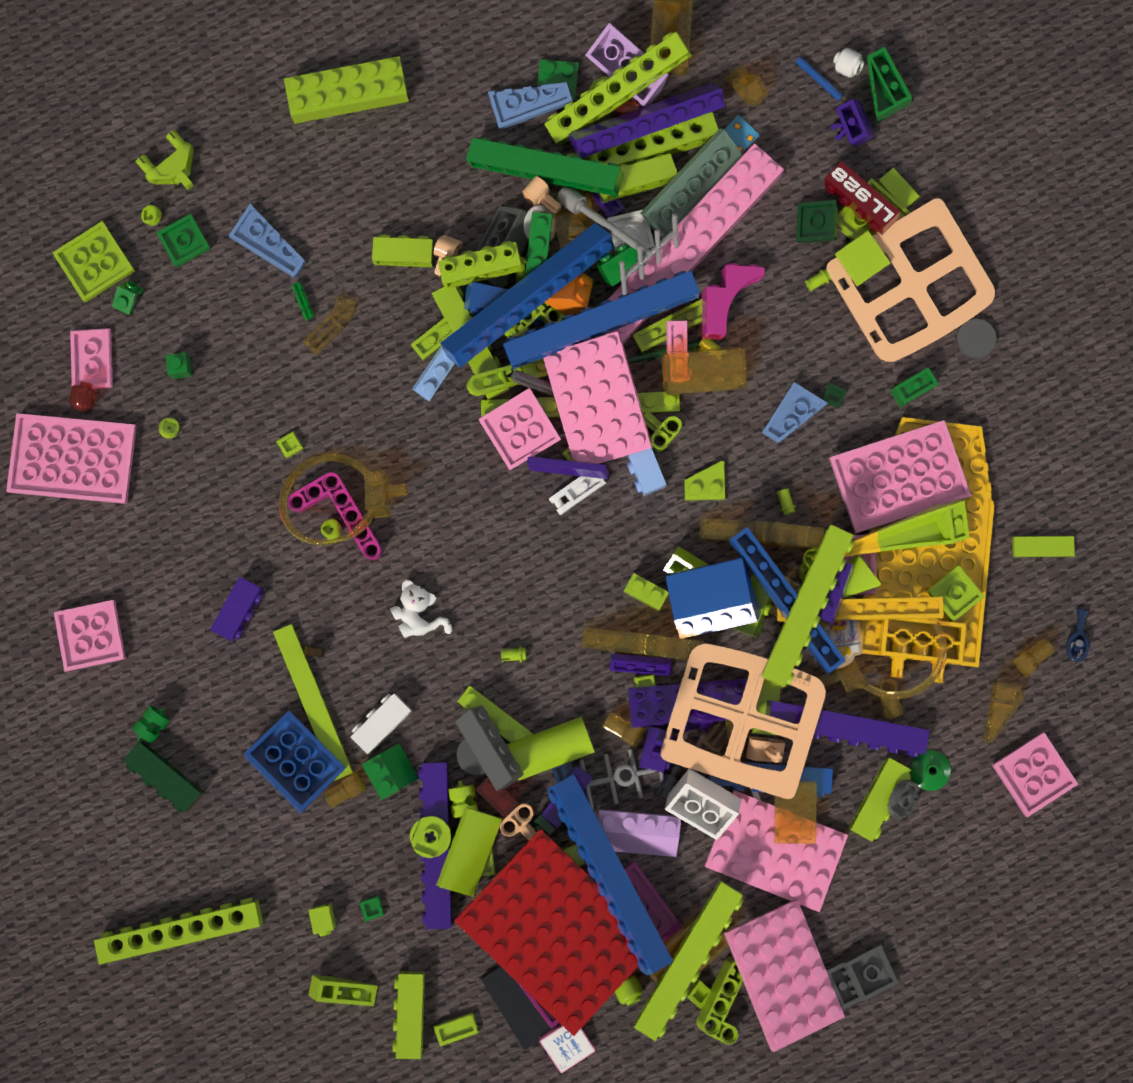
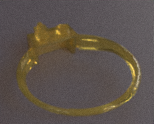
(377, 495)
(853, 679)

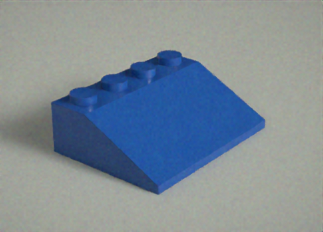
(712, 598)
(294, 762)

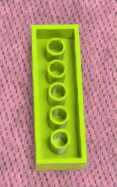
(346, 90)

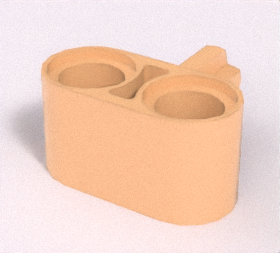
(538, 193)
(446, 247)
(765, 749)
(521, 824)

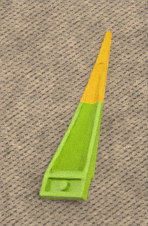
(933, 526)

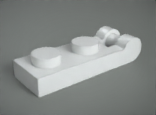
(576, 492)

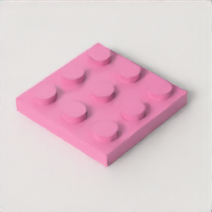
(519, 429)
(89, 635)
(1034, 774)

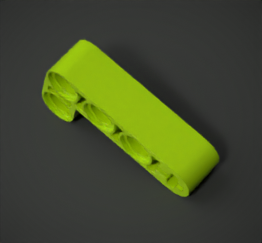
(726, 998)

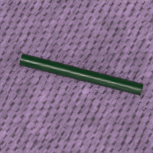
(656, 353)

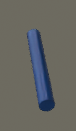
(819, 78)

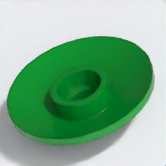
(920, 770)

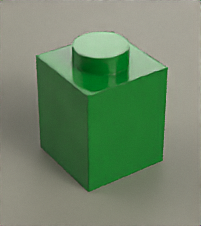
(178, 365)

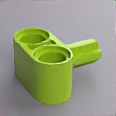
(661, 430)

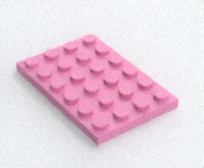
(597, 400)
(71, 458)
(899, 476)
(787, 870)
(784, 975)

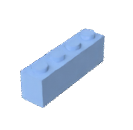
(646, 471)

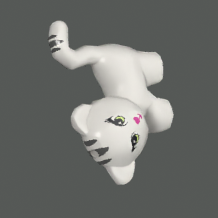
(415, 600)

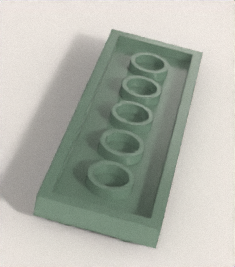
(692, 183)

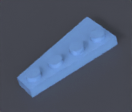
(526, 103)
(262, 239)

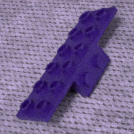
(655, 703)

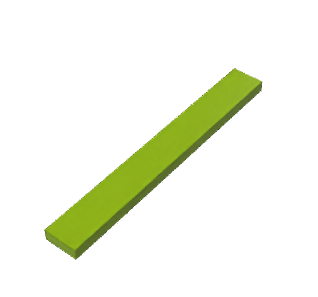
(310, 695)

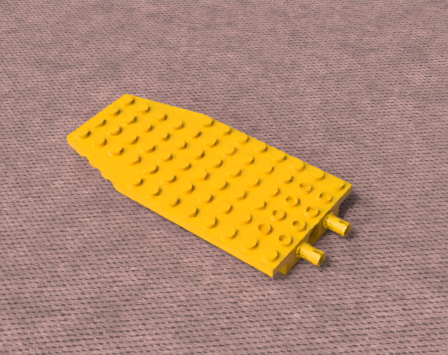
(915, 569)

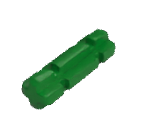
(302, 300)

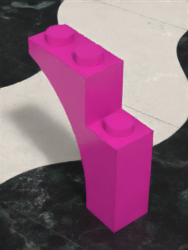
(717, 299)

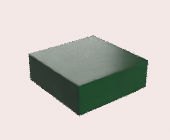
(834, 395)

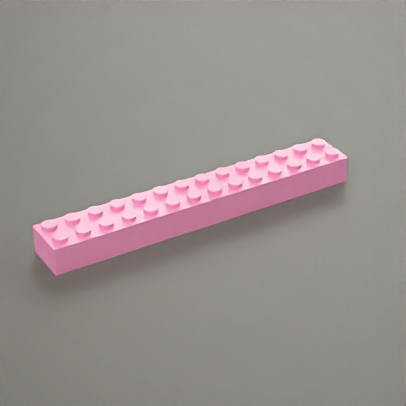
(707, 223)

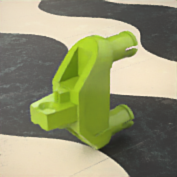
(174, 168)

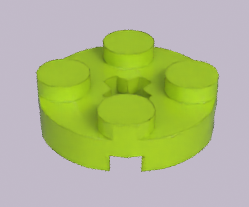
(441, 832)

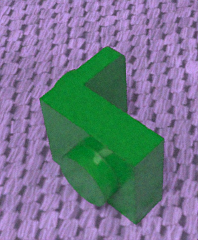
(126, 297)

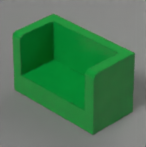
(914, 387)

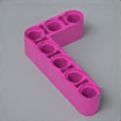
(343, 509)

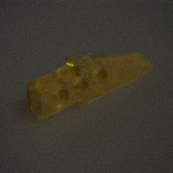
(765, 532)
(638, 643)

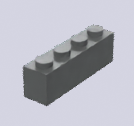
(489, 748)

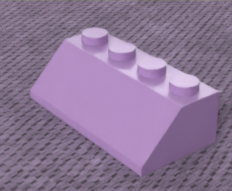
(615, 51)
(641, 832)

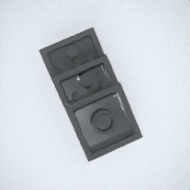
(861, 976)

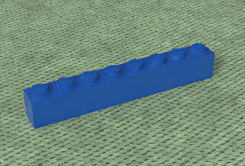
(783, 595)

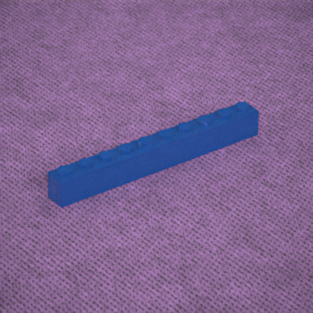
(527, 295)
(602, 319)
(609, 875)

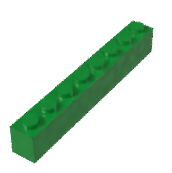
(550, 167)

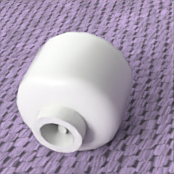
(848, 62)

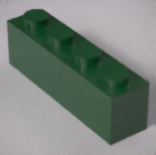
(163, 776)

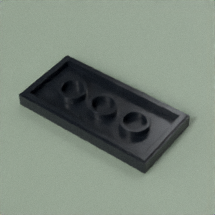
(516, 1007)

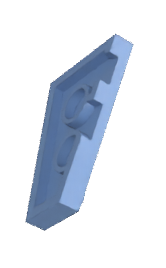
(792, 412)

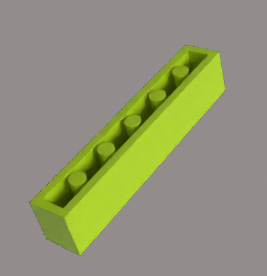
(453, 310)

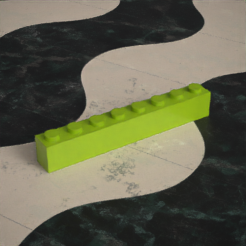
(807, 606)
(687, 960)

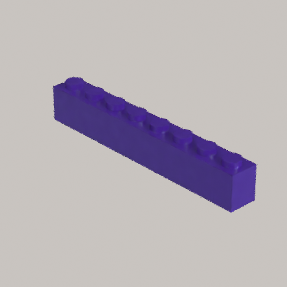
(646, 120)
(857, 729)
(435, 803)

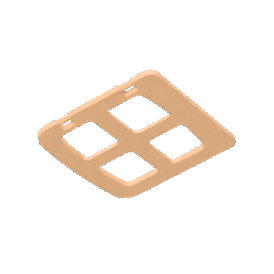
(915, 283)
(744, 717)

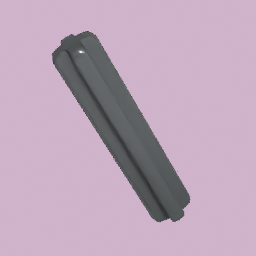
(532, 382)

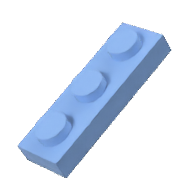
(433, 375)

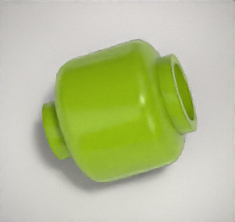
(629, 991)

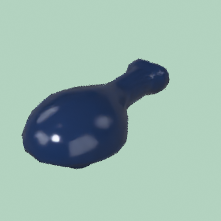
(1078, 643)

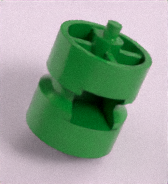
(150, 724)

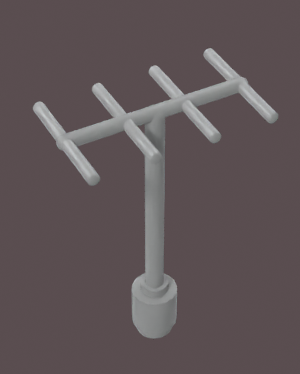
(577, 204)
(624, 776)

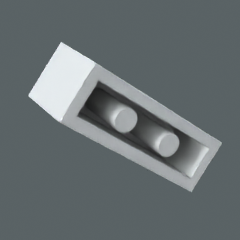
(380, 722)

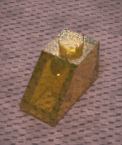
(747, 86)

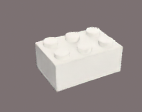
(703, 804)

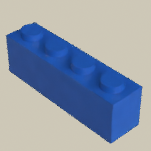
(479, 296)

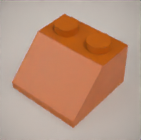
(573, 296)

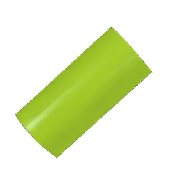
(551, 747)

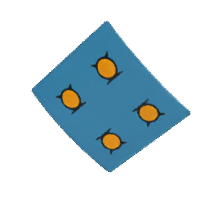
(741, 133)

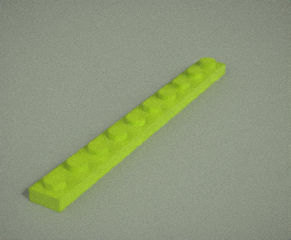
(650, 402)

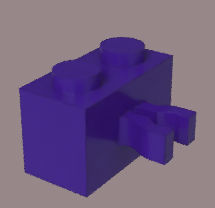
(854, 122)
(651, 756)

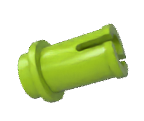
(818, 280)
(708, 344)
(786, 502)
(513, 654)

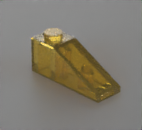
(1003, 704)

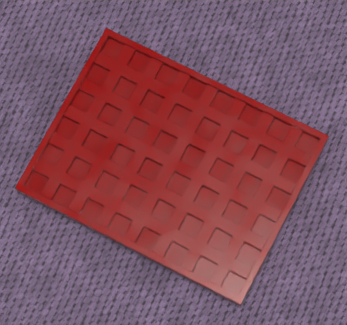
(551, 932)

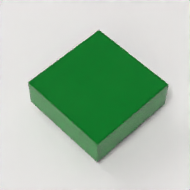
(372, 908)

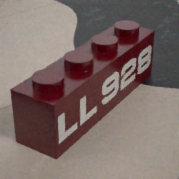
(861, 198)

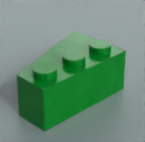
(886, 85)

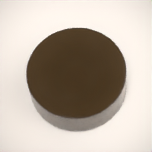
(314, 651)

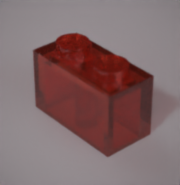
(501, 800)

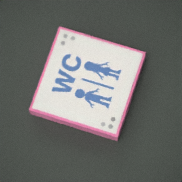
(565, 1048)

